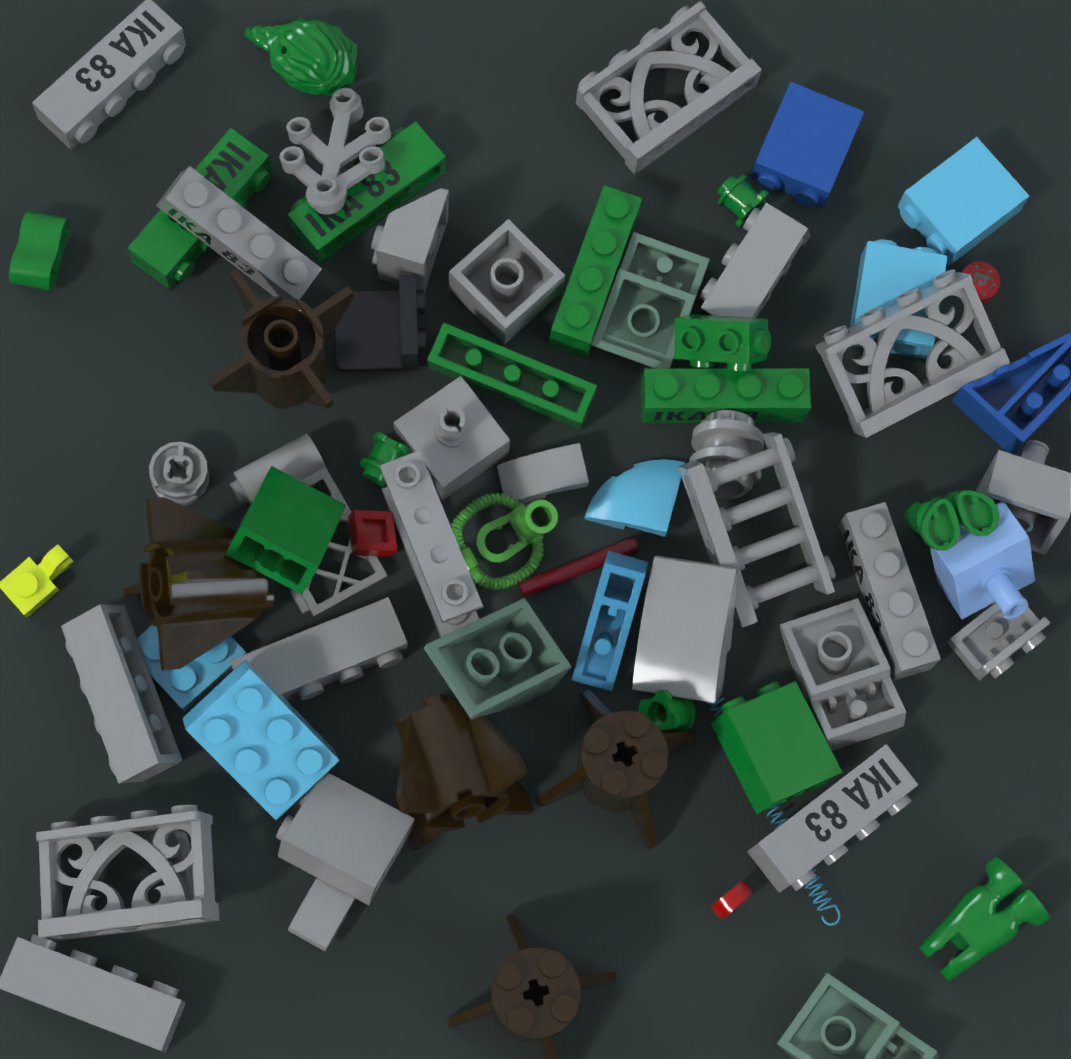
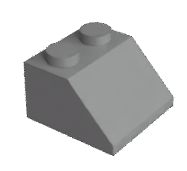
(411, 239)

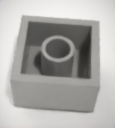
(506, 281)

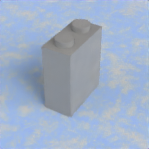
(344, 837)

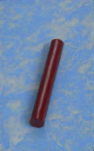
(575, 568)

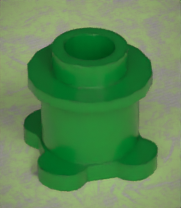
(741, 198)
(384, 451)
(669, 711)

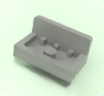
(992, 639)

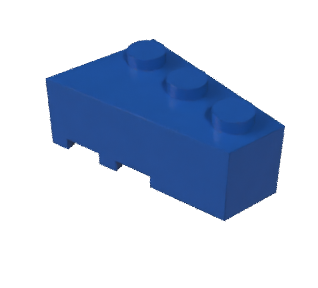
(1019, 395)

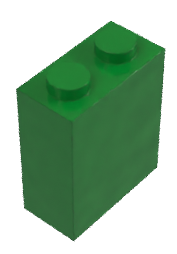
(286, 530)
(775, 746)

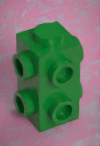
(721, 339)

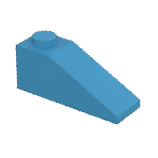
(610, 621)

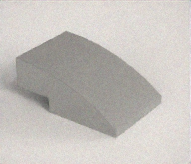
(686, 629)
(843, 674)

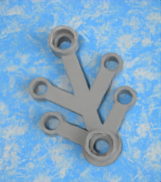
(329, 190)

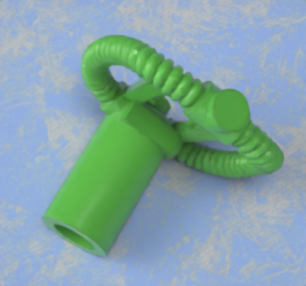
(529, 525)

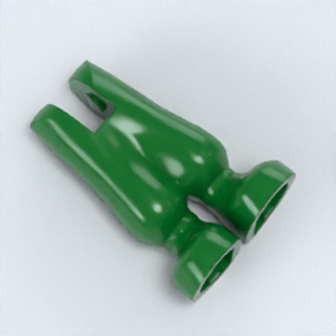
(940, 517)
(978, 926)

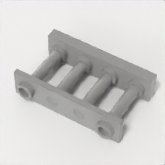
(716, 521)
(430, 543)

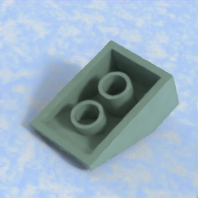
(499, 660)

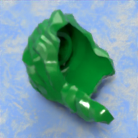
(308, 54)

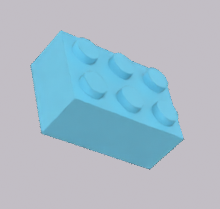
(260, 739)

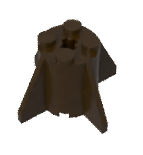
(282, 348)
(193, 585)
(455, 770)
(612, 784)
(537, 969)

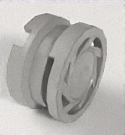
(179, 473)

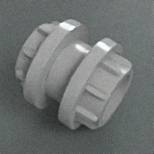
(725, 439)

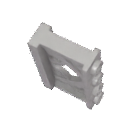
(656, 137)
(965, 366)
(171, 910)

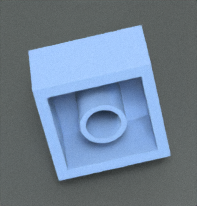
(987, 568)

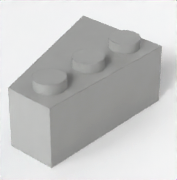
(755, 264)

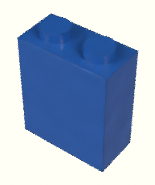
(806, 145)

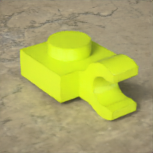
(32, 585)

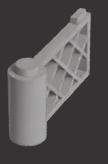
(305, 463)

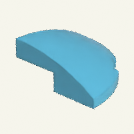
(638, 497)

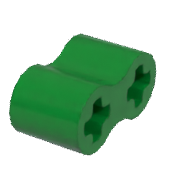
(39, 250)

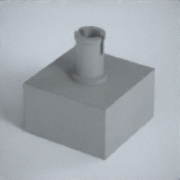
(453, 436)
(1032, 491)

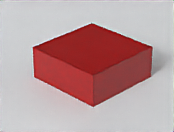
(372, 533)

